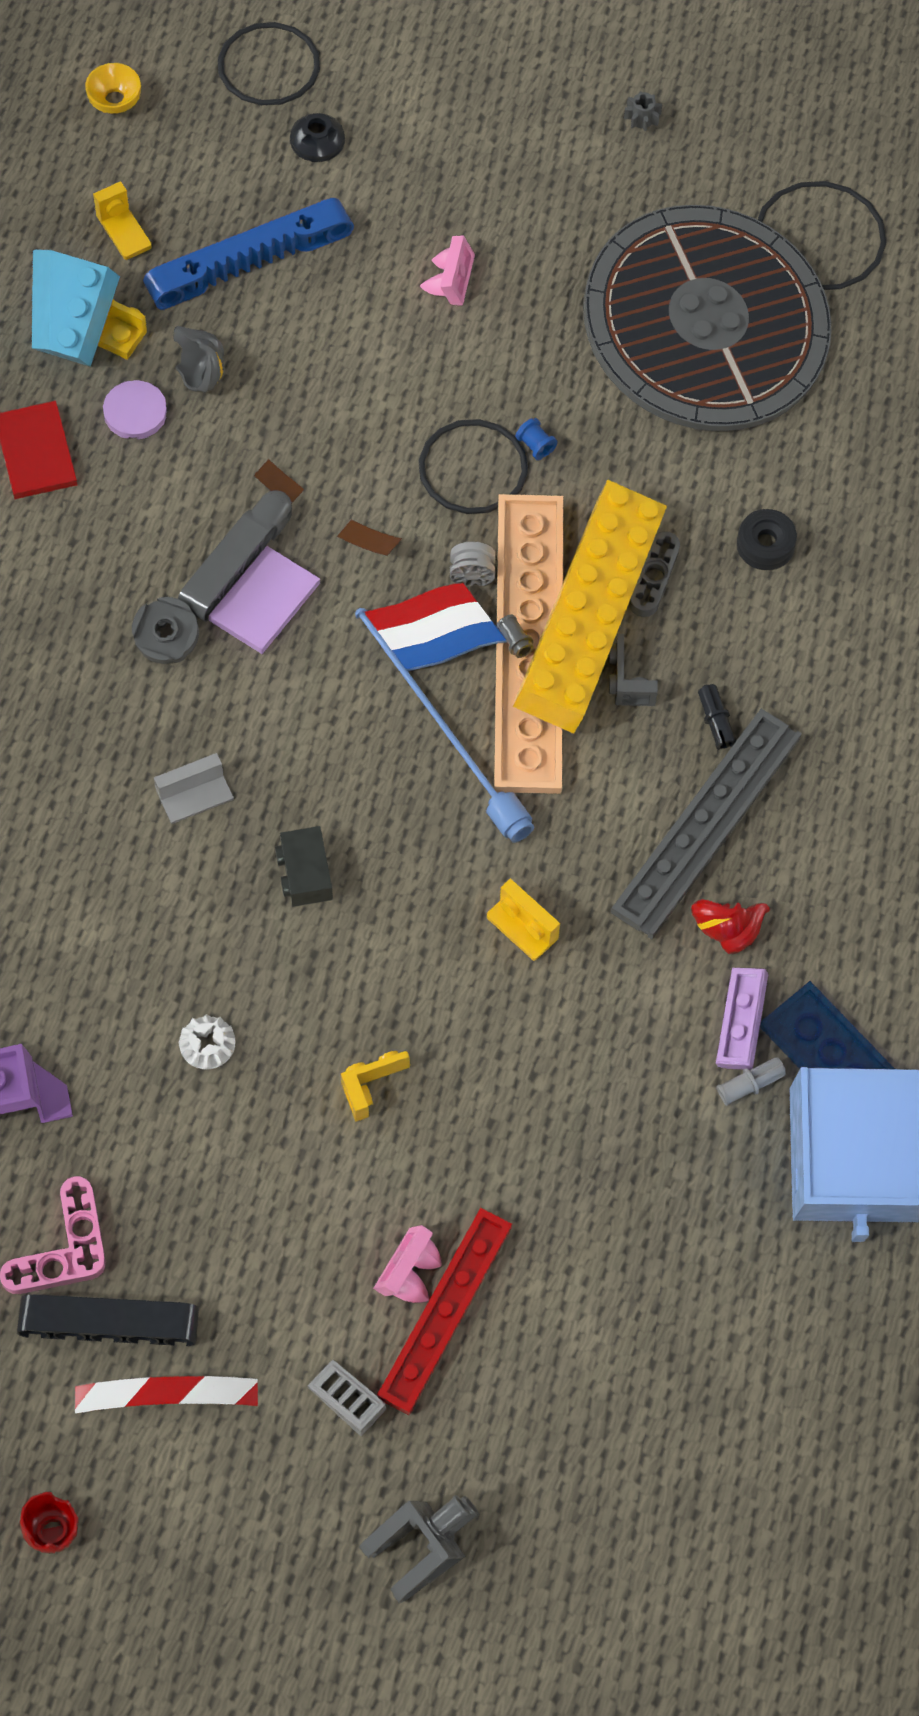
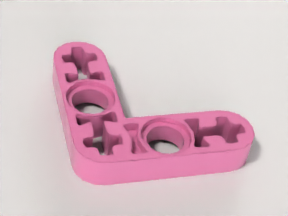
(68, 1257)

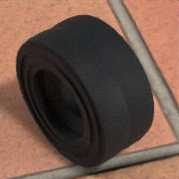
(772, 523)

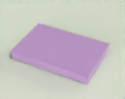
(264, 599)

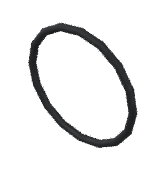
(307, 86)
(475, 422)

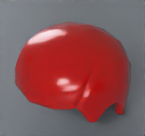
(45, 1509)

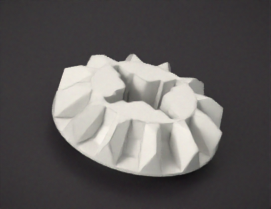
(211, 1055)

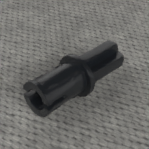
(716, 716)

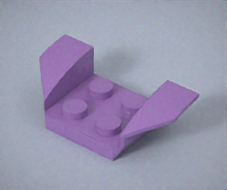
(29, 1085)

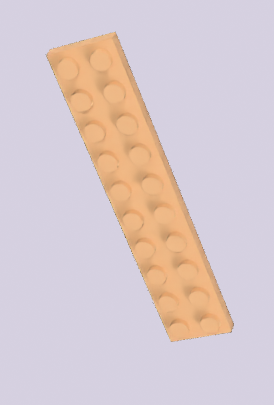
(527, 586)

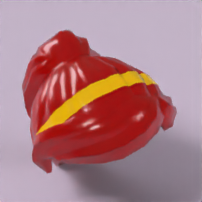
(732, 927)

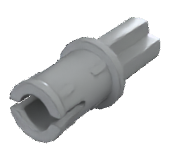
(751, 1081)

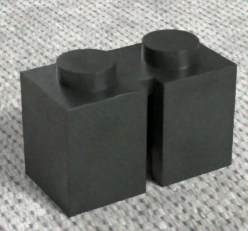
(305, 866)

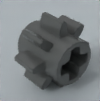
(643, 110)

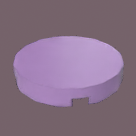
(135, 409)

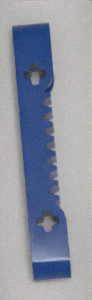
(174, 283)

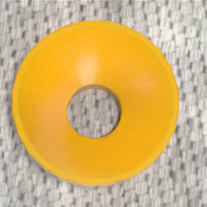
(113, 78)

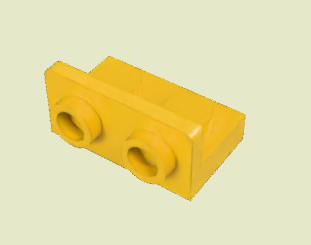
(122, 330)
(524, 921)

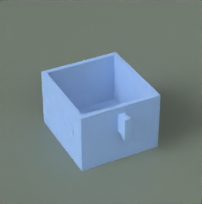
(855, 1146)

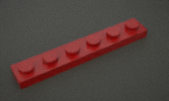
(444, 1311)

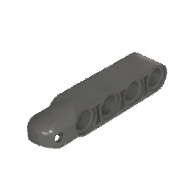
(236, 553)

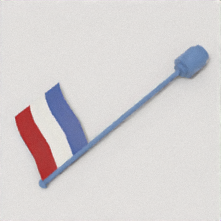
(428, 633)

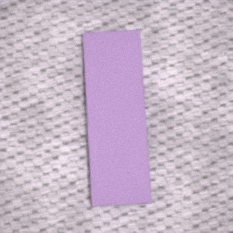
(742, 1018)

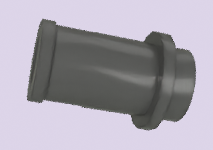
(519, 642)

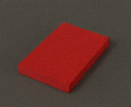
(36, 450)

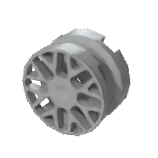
(472, 562)

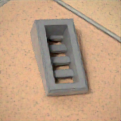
(368, 1418)

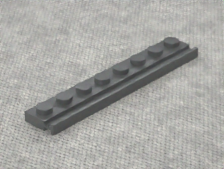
(705, 824)

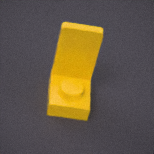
(119, 222)
(360, 1073)

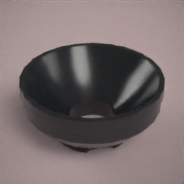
(317, 146)

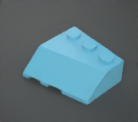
(69, 305)

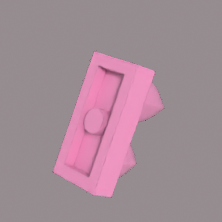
(457, 267)
(399, 1278)

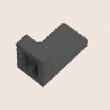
(631, 692)

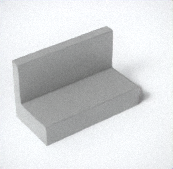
(193, 788)

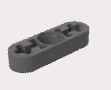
(653, 562)

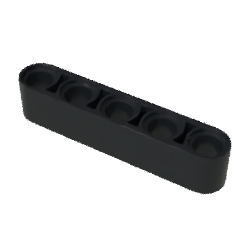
(108, 1318)

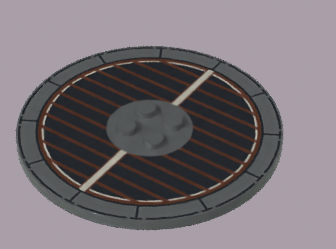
(707, 317)

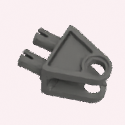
(439, 1531)

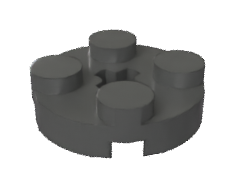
(157, 614)

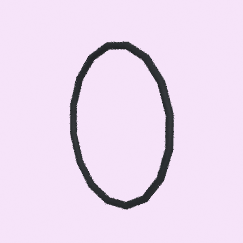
(845, 189)

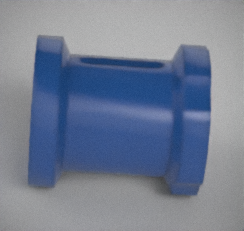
(536, 438)

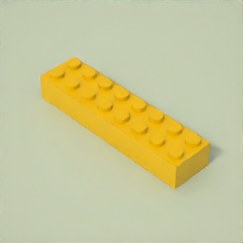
(590, 607)

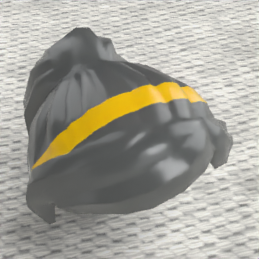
(200, 358)

